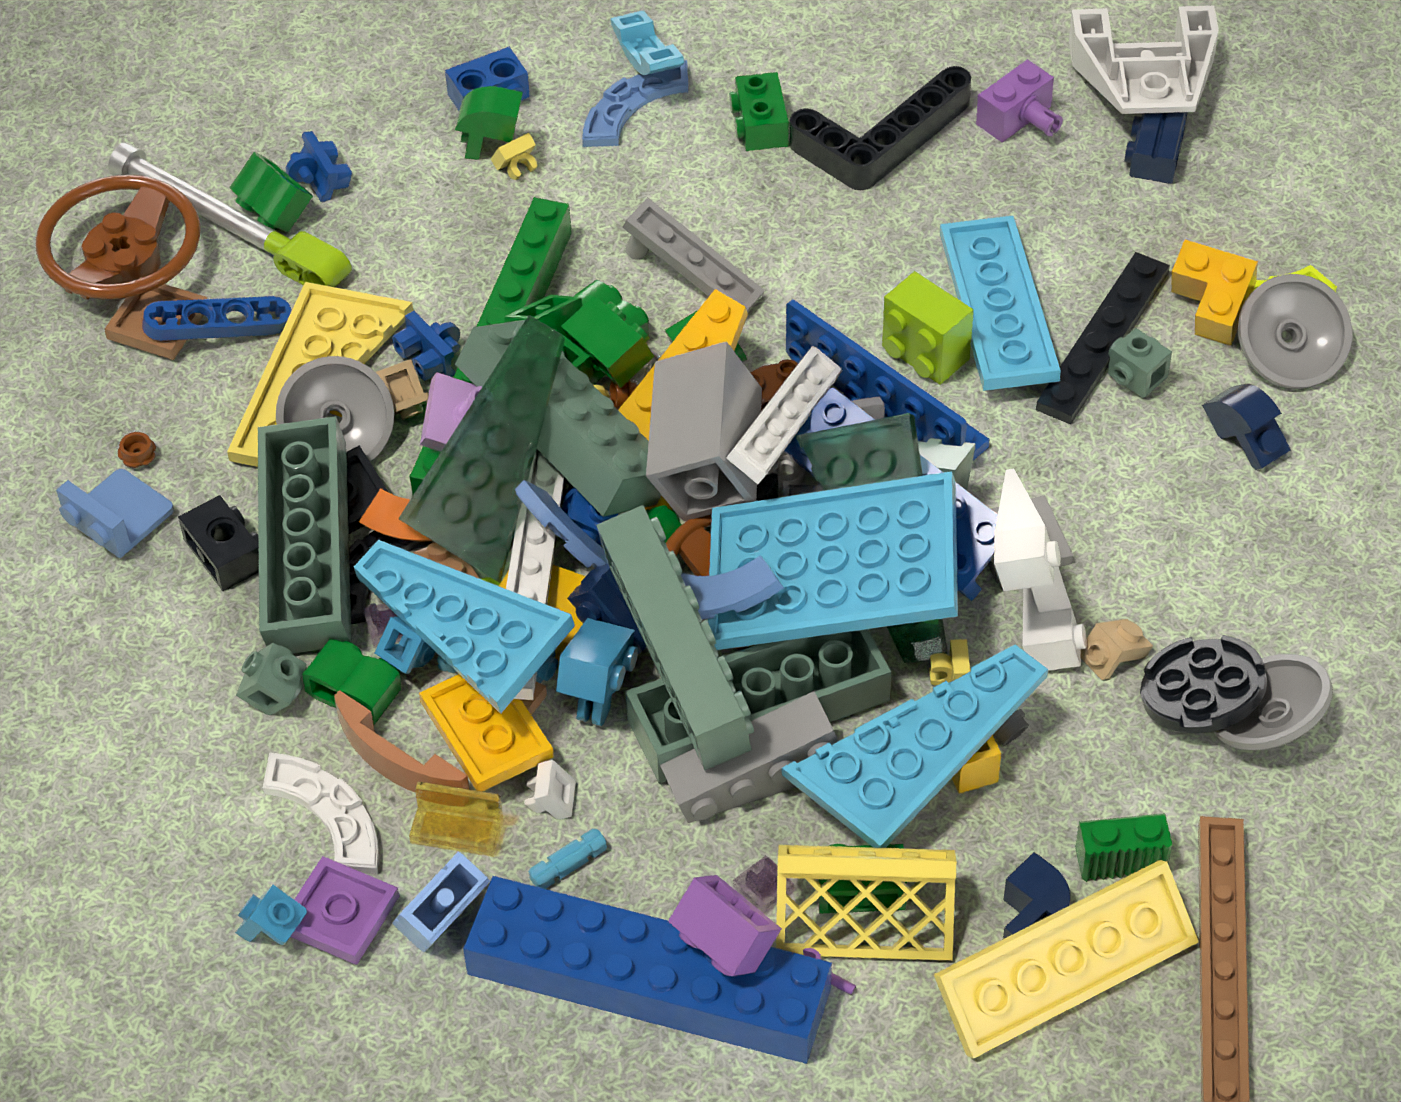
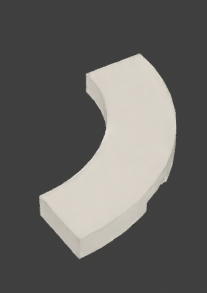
(332, 803)

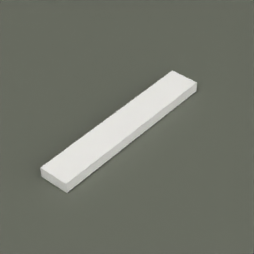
(784, 415)

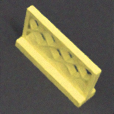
(867, 865)

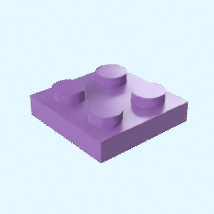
(343, 909)

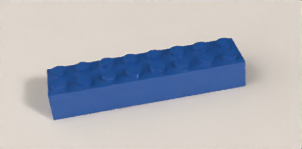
(643, 970)

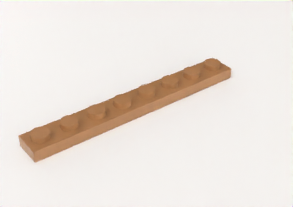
(1223, 961)

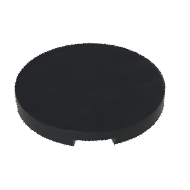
(1203, 684)

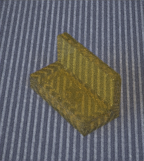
(457, 819)

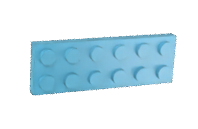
(1008, 321)

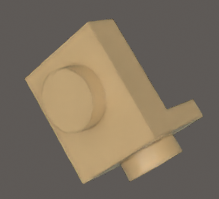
(404, 389)
(1114, 643)

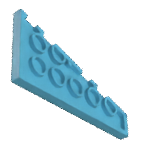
(475, 626)
(910, 753)

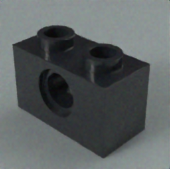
(221, 542)

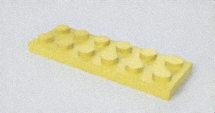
(1066, 958)

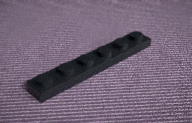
(1112, 320)

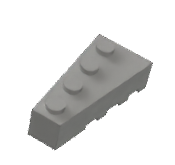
(777, 740)

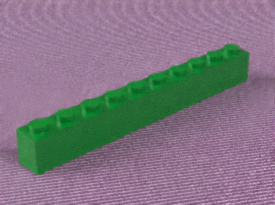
(519, 284)

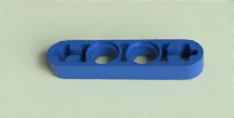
(218, 324)

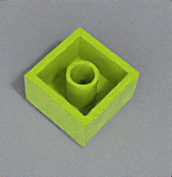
(927, 328)

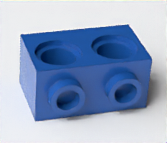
(494, 69)

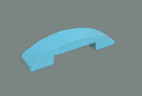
(642, 46)

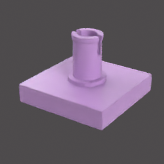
(445, 408)

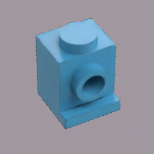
(411, 650)

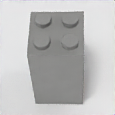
(697, 417)

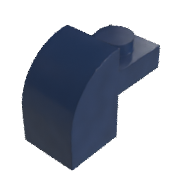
(1249, 416)
(1035, 892)

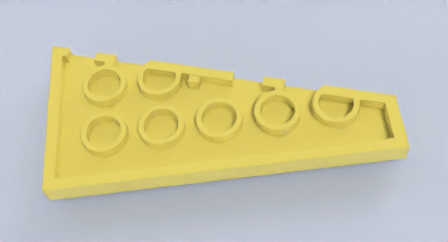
(320, 325)

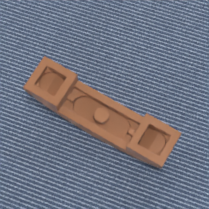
(386, 757)

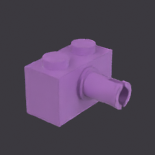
(1016, 100)
(724, 926)

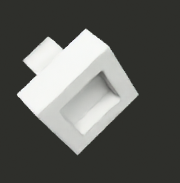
(552, 791)

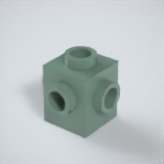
(1139, 362)
(271, 678)

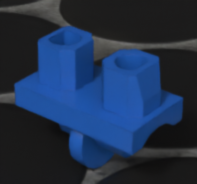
(318, 167)
(434, 342)

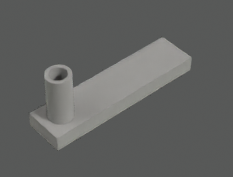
(687, 254)

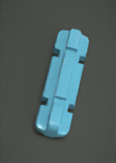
(568, 859)

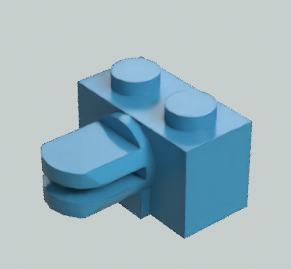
(595, 667)

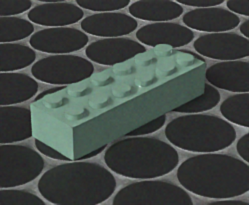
(580, 431)
(303, 535)
(677, 637)
(839, 667)

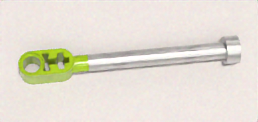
(299, 258)

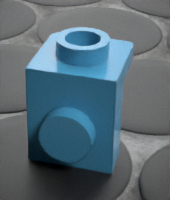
(272, 914)

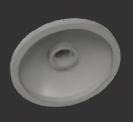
(1313, 319)
(345, 387)
(1292, 705)

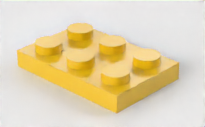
(483, 740)

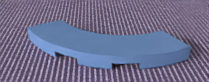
(625, 98)
(551, 515)
(734, 589)

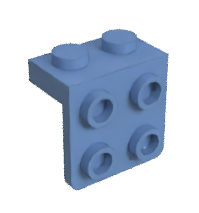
(116, 511)

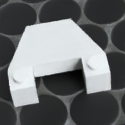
(1146, 75)
(1031, 562)

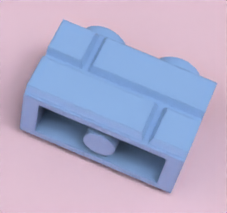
(441, 901)

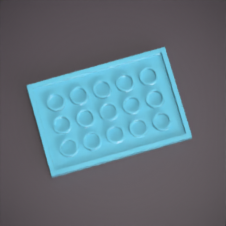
(843, 559)

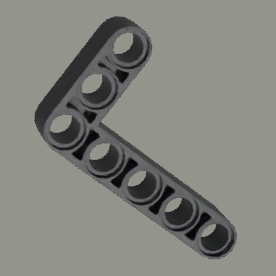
(868, 159)

